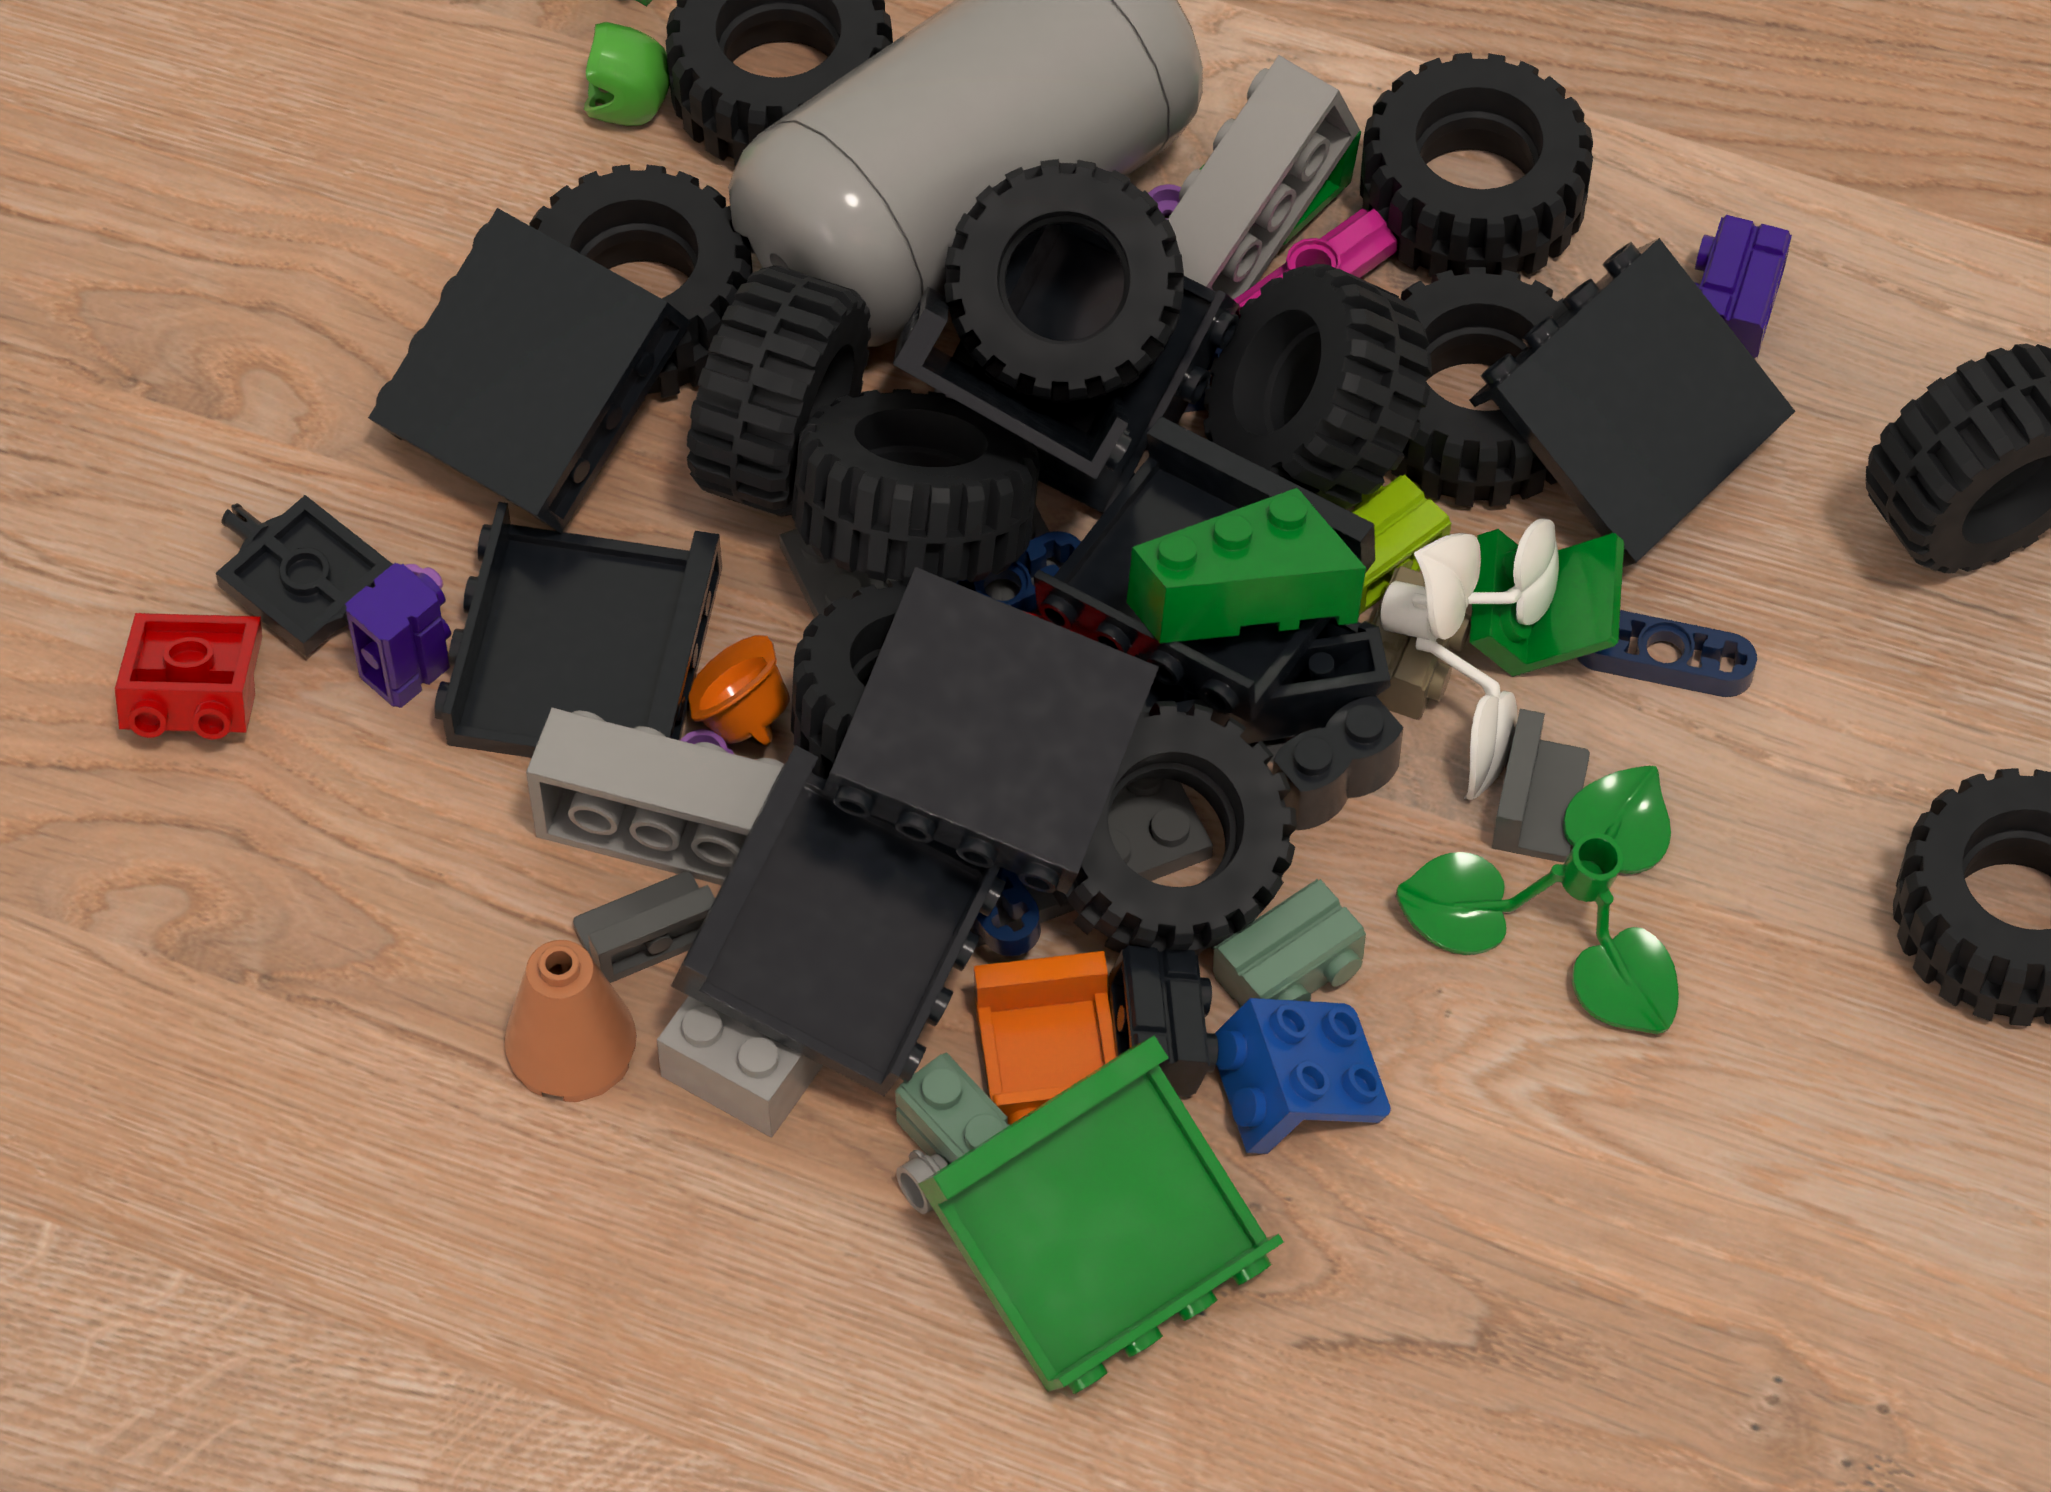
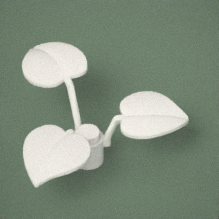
(1438, 609)

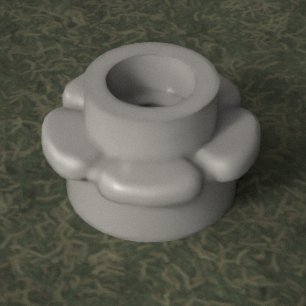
(913, 1173)

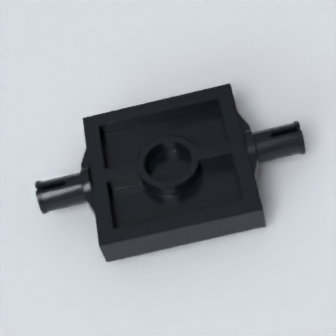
(298, 571)

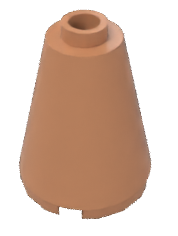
(568, 1026)

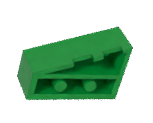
(1243, 570)

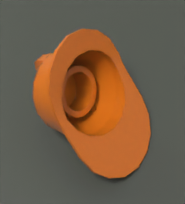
(740, 691)

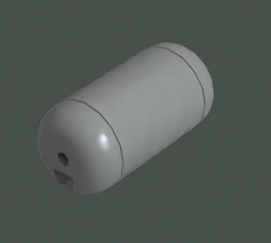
(899, 148)

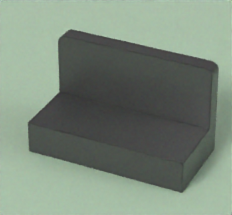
(1537, 791)
(644, 925)

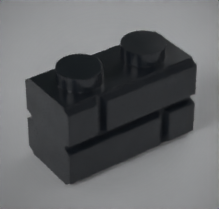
(1165, 999)

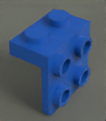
(1296, 1065)

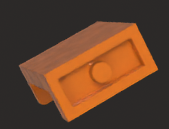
(1042, 1027)

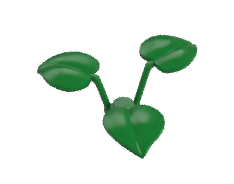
(1613, 830)

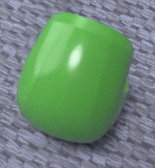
(631, 70)

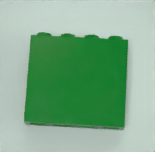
(1098, 1219)

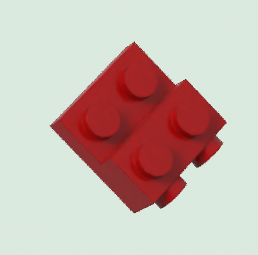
(188, 674)

